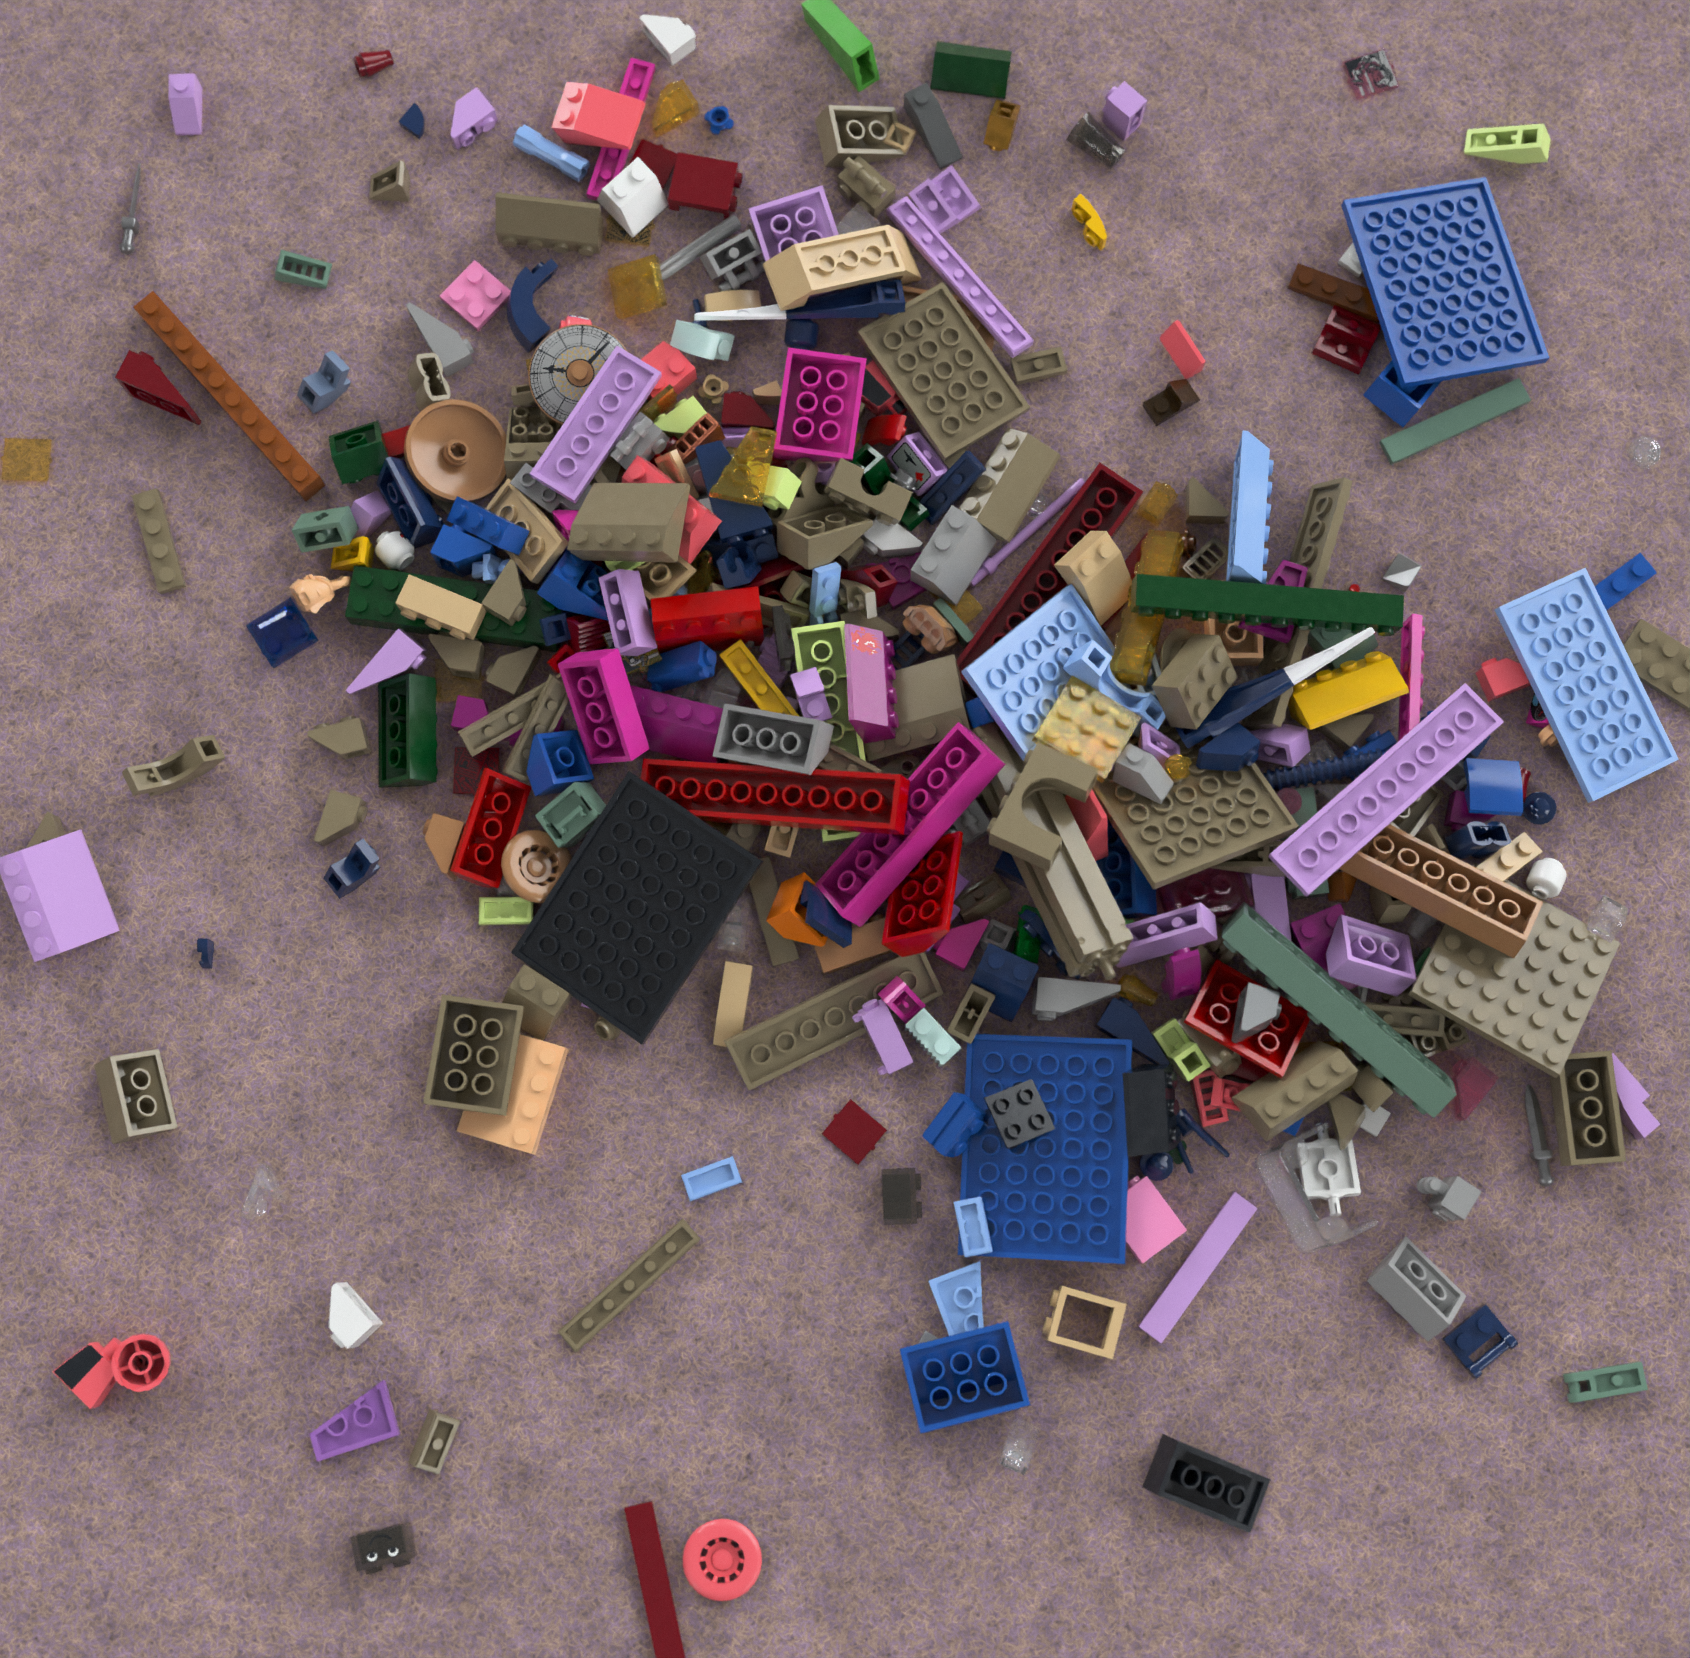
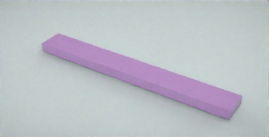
(959, 277)

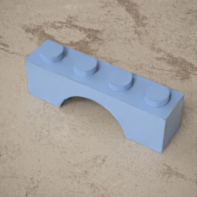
(1092, 666)

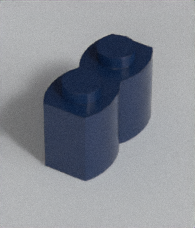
(1478, 839)

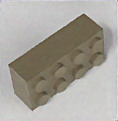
(1587, 1110)

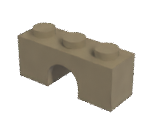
(845, 486)

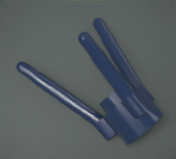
(1188, 1125)

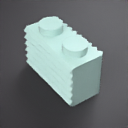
(932, 1037)

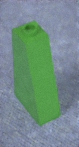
(843, 41)

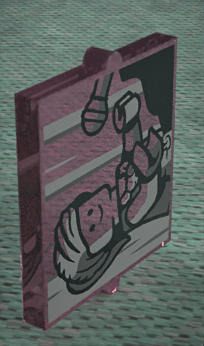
(1370, 74)

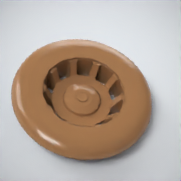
(534, 866)

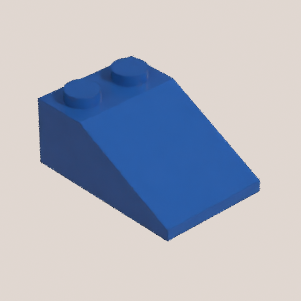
(1395, 401)

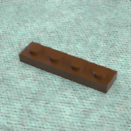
(1333, 291)

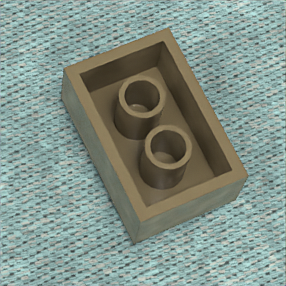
(1194, 681)

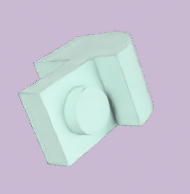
(701, 341)

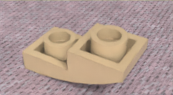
(732, 300)

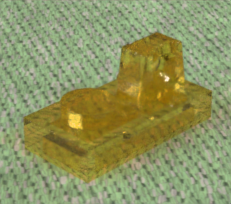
(704, 574)

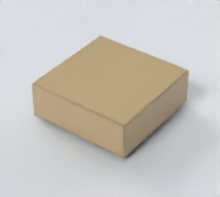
(907, 136)

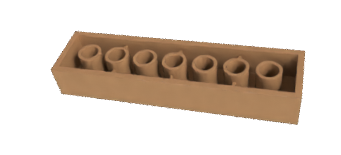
(1446, 889)

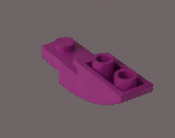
(1182, 973)

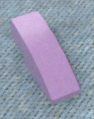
(1630, 1098)

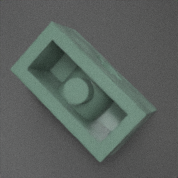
(325, 529)

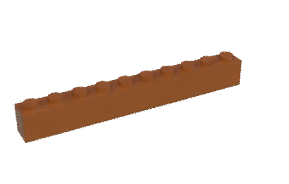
(229, 396)

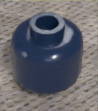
(801, 334)

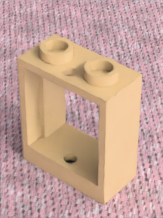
(1112, 1329)

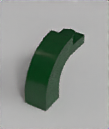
(878, 474)

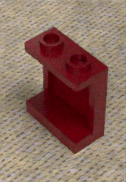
(704, 184)

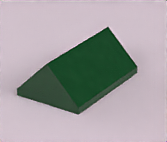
(970, 70)

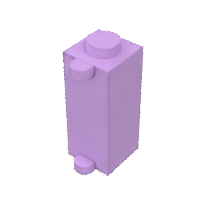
(884, 1036)

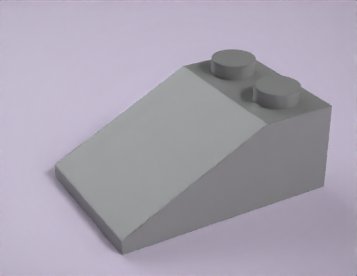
(1060, 996)

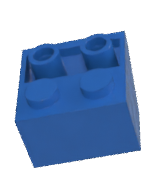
(457, 550)

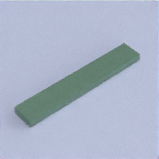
(1455, 421)

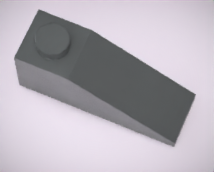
(932, 125)

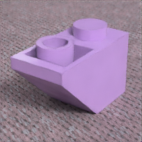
(471, 117)

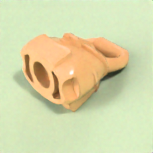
(316, 591)

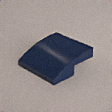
(824, 917)

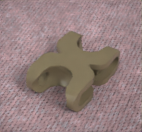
(809, 496)

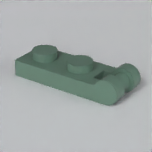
(1606, 1381)

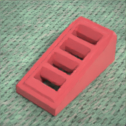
(1199, 1098)

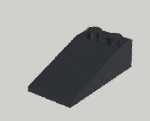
(1206, 1483)

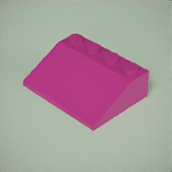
(819, 406)

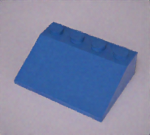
(964, 1377)

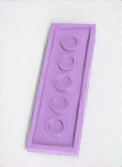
(595, 424)

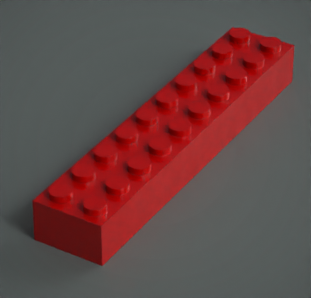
(784, 797)

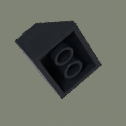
(1151, 1109)

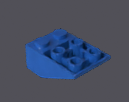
(575, 586)

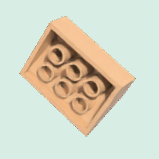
(531, 1095)

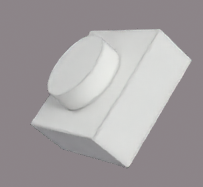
(1351, 262)

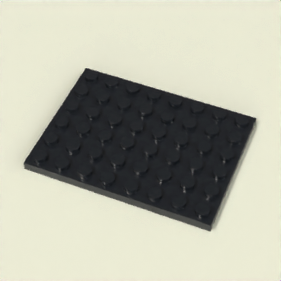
(636, 907)

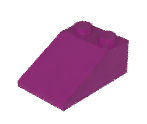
(1314, 935)

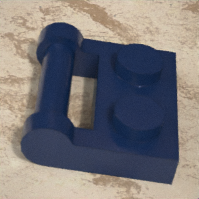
(1474, 1333)

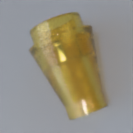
(1136, 990)

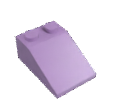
(395, 657)

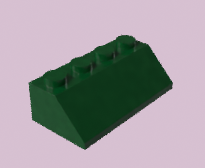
(407, 731)

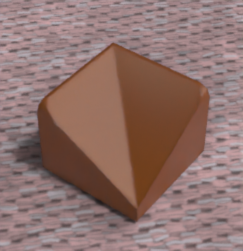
(1340, 887)

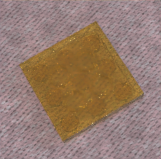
(1087, 726)

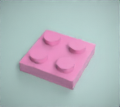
(476, 295)

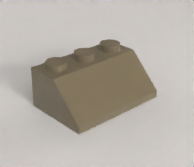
(135, 1095)

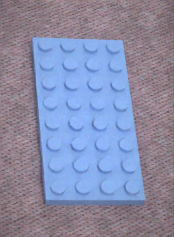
(1586, 685)

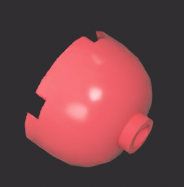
(136, 1374)

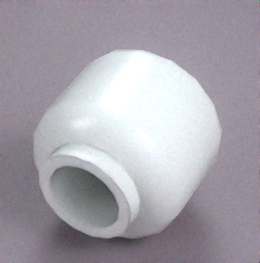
(394, 550)
(1546, 878)

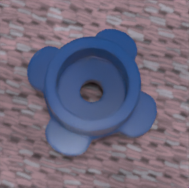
(719, 113)

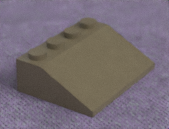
(630, 522)
(927, 706)
(473, 1055)

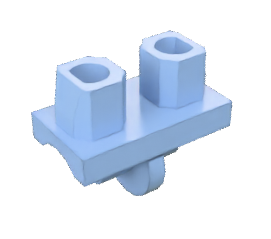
(489, 568)

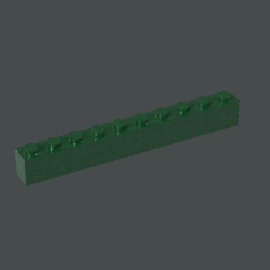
(1266, 604)

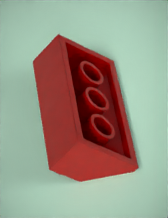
(489, 828)

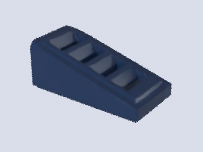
(907, 636)

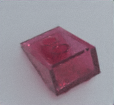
(1215, 888)

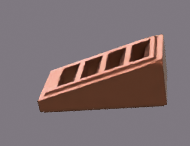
(702, 432)

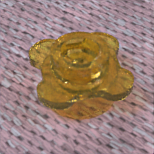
(1177, 766)

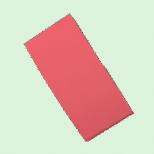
(1223, 1091)

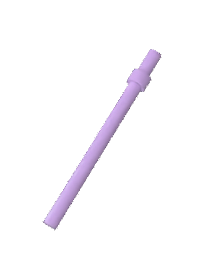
(991, 564)

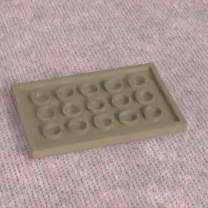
(943, 371)

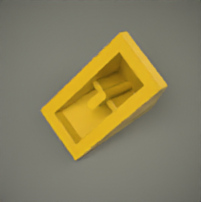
(357, 553)

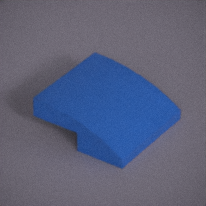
(1493, 787)

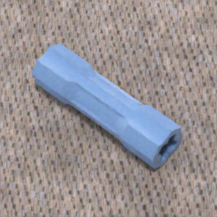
(535, 144)

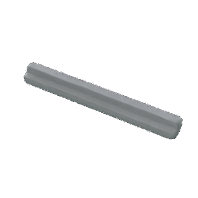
(699, 246)

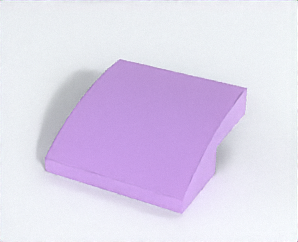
(945, 200)

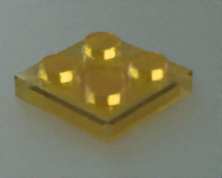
(637, 286)

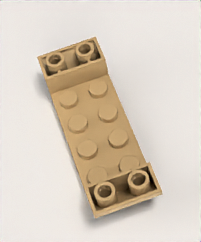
(839, 264)

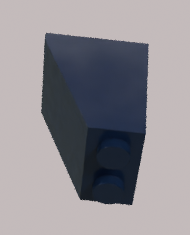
(1006, 977)

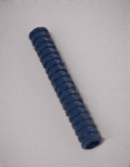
(1321, 771)

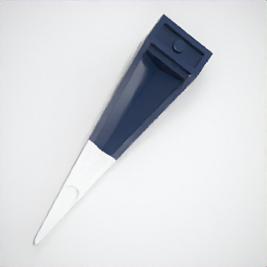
(854, 302)
(1250, 696)

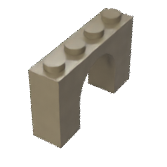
(1043, 770)

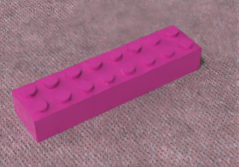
(936, 798)

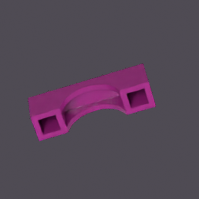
(472, 709)

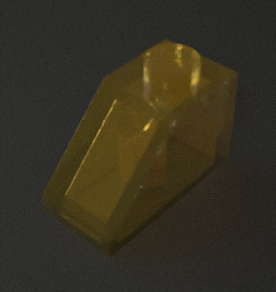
(674, 108)

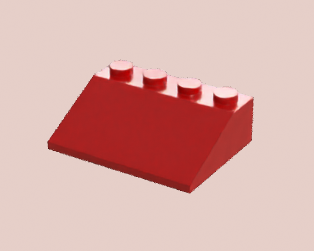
(709, 617)
(923, 902)
(1215, 1011)

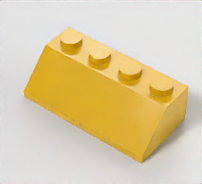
(1346, 690)

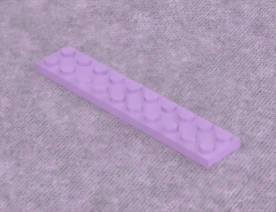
(1385, 789)

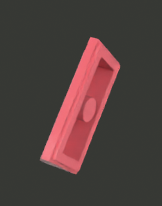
(1182, 350)

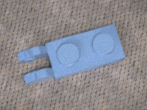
(824, 593)

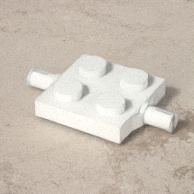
(1330, 1172)

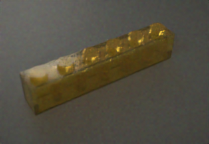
(1138, 634)

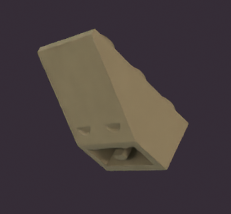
(527, 437)

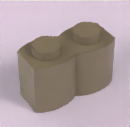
(427, 380)

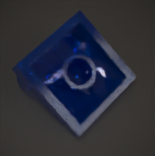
(282, 632)

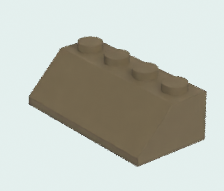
(549, 223)
(1010, 483)
(1308, 1083)

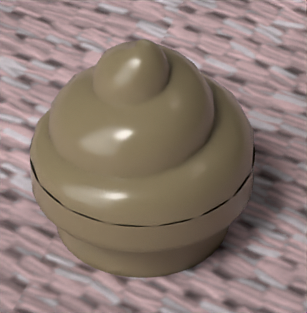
(606, 1030)

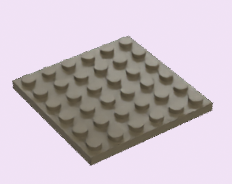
(1199, 821)
(1522, 1002)

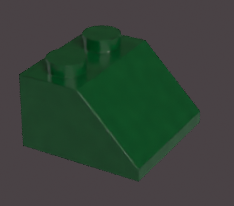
(358, 452)

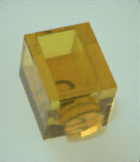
(1157, 503)

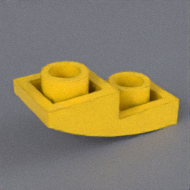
(1094, 230)

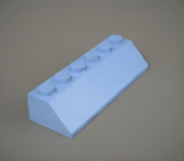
(1249, 512)

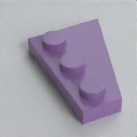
(358, 1425)

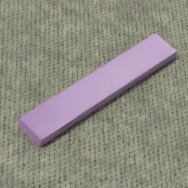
(1197, 1267)

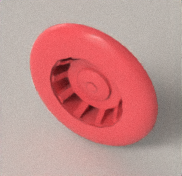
(722, 1560)

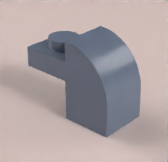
(326, 385)

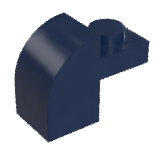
(353, 870)

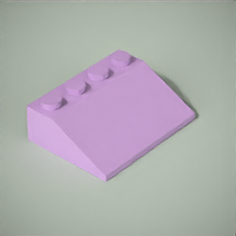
(792, 221)
(57, 895)

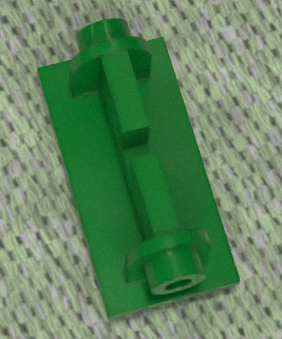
(1025, 945)

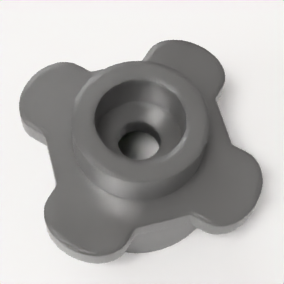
(904, 479)

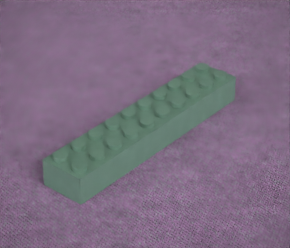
(1338, 1010)

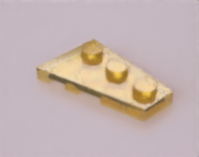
(748, 470)

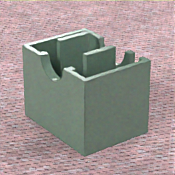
(570, 815)

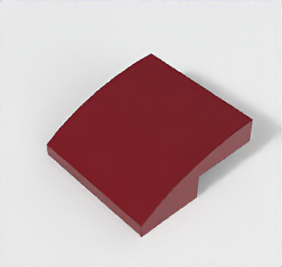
(1346, 339)

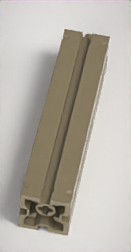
(1073, 893)

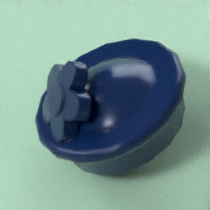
(1539, 808)
(1156, 1166)

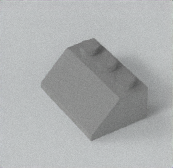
(952, 556)
(1417, 1289)

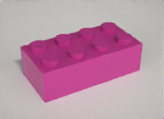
(603, 706)

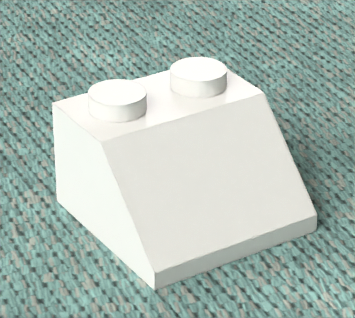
(633, 197)
(350, 1317)

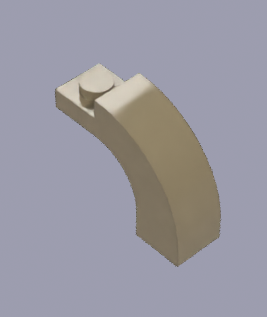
(185, 765)

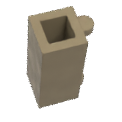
(1221, 1058)

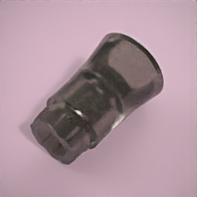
(1096, 141)

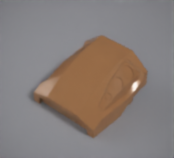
(937, 630)

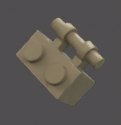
(865, 186)

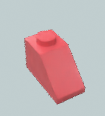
(1501, 678)

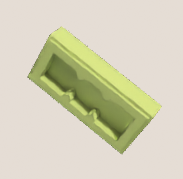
(505, 911)

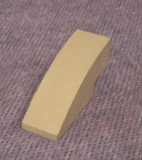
(732, 1001)

